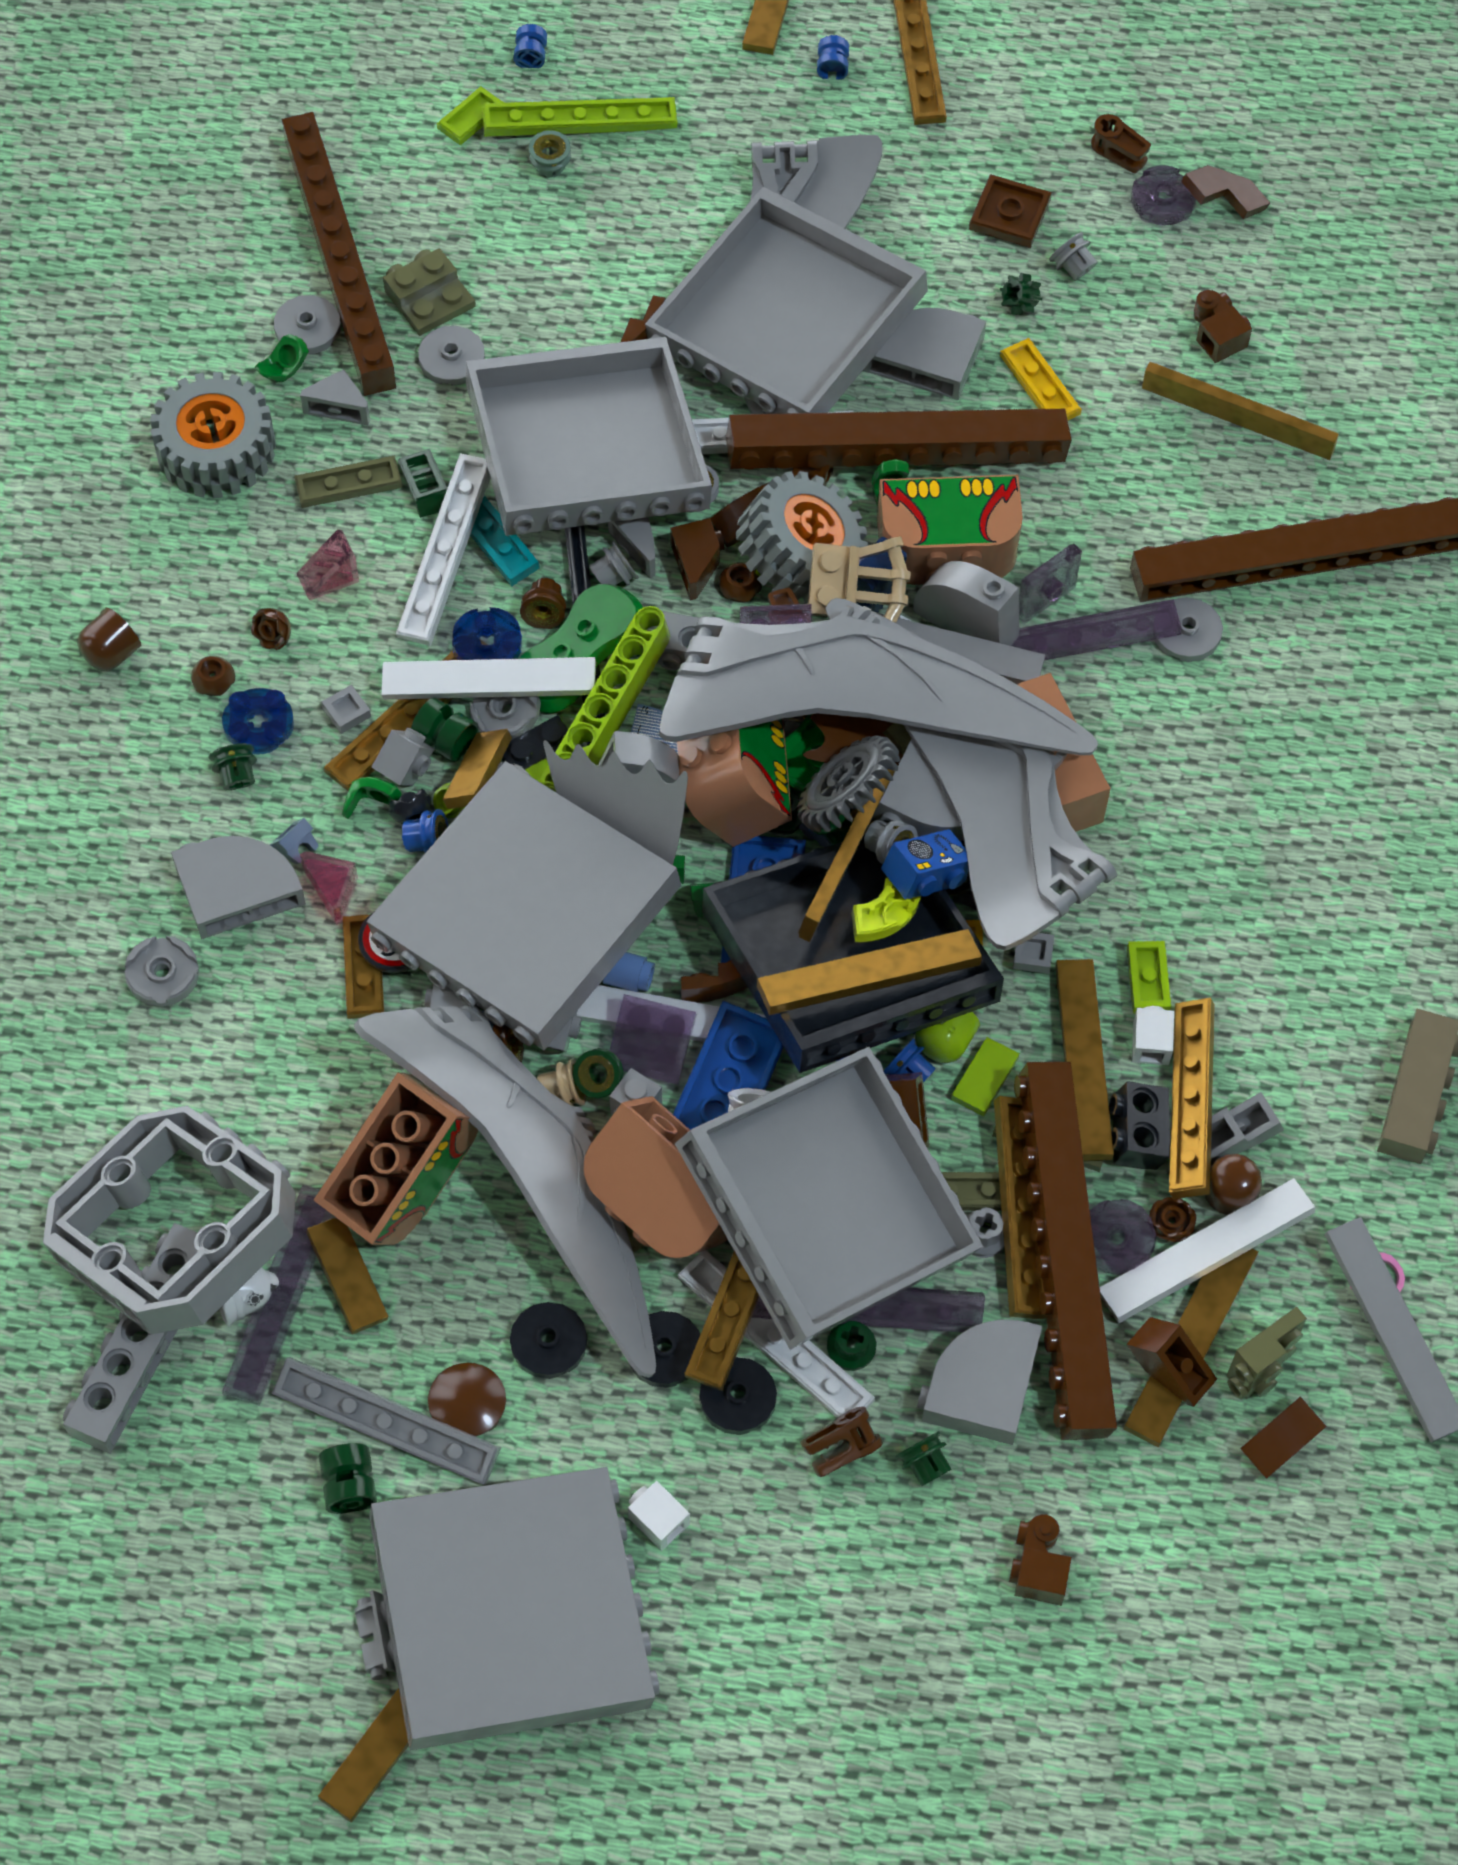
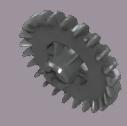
(847, 782)

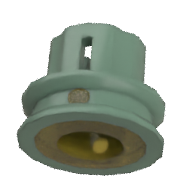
(559, 153)

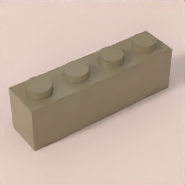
(1419, 1087)

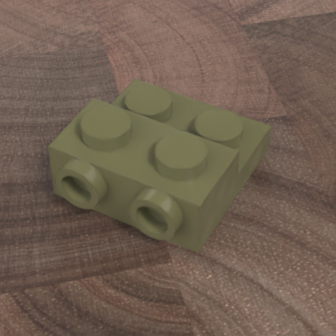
(427, 290)
(1261, 1358)

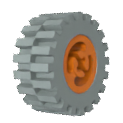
(186, 443)
(787, 522)

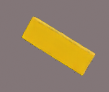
(1038, 378)

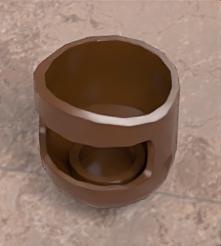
(107, 641)
(1233, 1183)

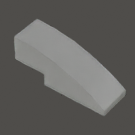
(637, 540)
(1242, 1127)

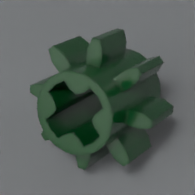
(1021, 294)

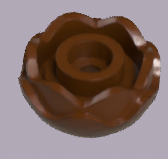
(738, 591)
(271, 628)
(212, 685)
(1178, 1210)

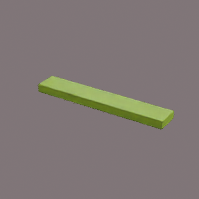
(579, 116)

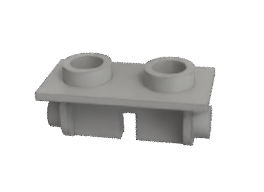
(373, 1621)

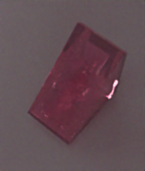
(329, 568)
(332, 880)

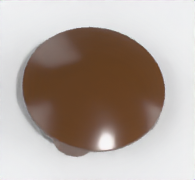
(467, 1398)

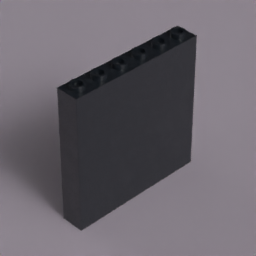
(759, 928)

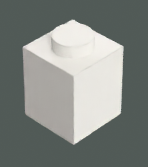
(1153, 1035)
(658, 1514)

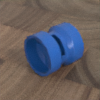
(530, 46)
(833, 56)

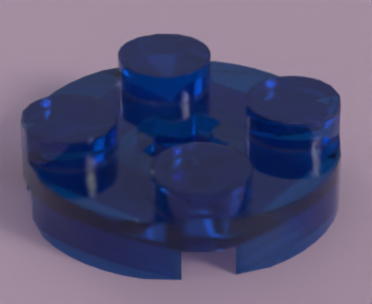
(484, 624)
(258, 701)

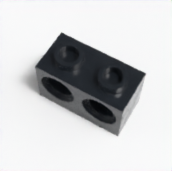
(1148, 1127)

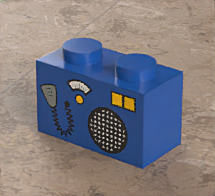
(926, 864)

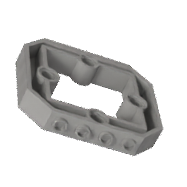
(225, 1252)

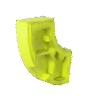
(883, 915)

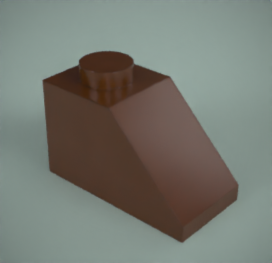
(696, 553)
(1172, 1359)

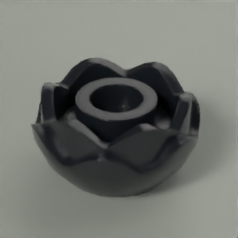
(410, 806)

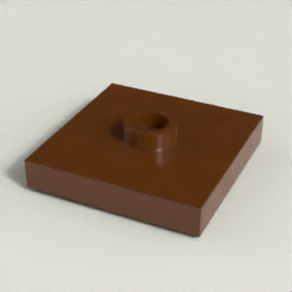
(1010, 211)

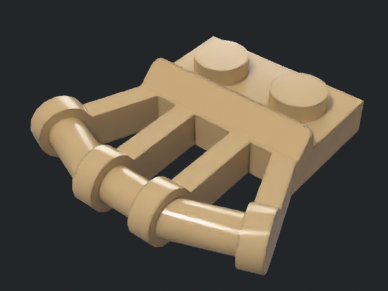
(837, 570)

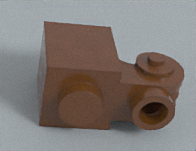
(1221, 326)
(1040, 1573)

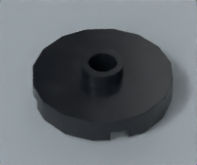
(682, 1336)
(551, 1358)
(741, 1414)

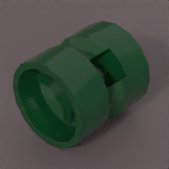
(446, 730)
(346, 1473)

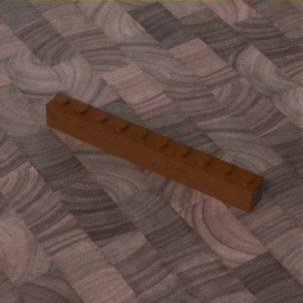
(339, 254)
(908, 436)
(1295, 550)
(1065, 1252)

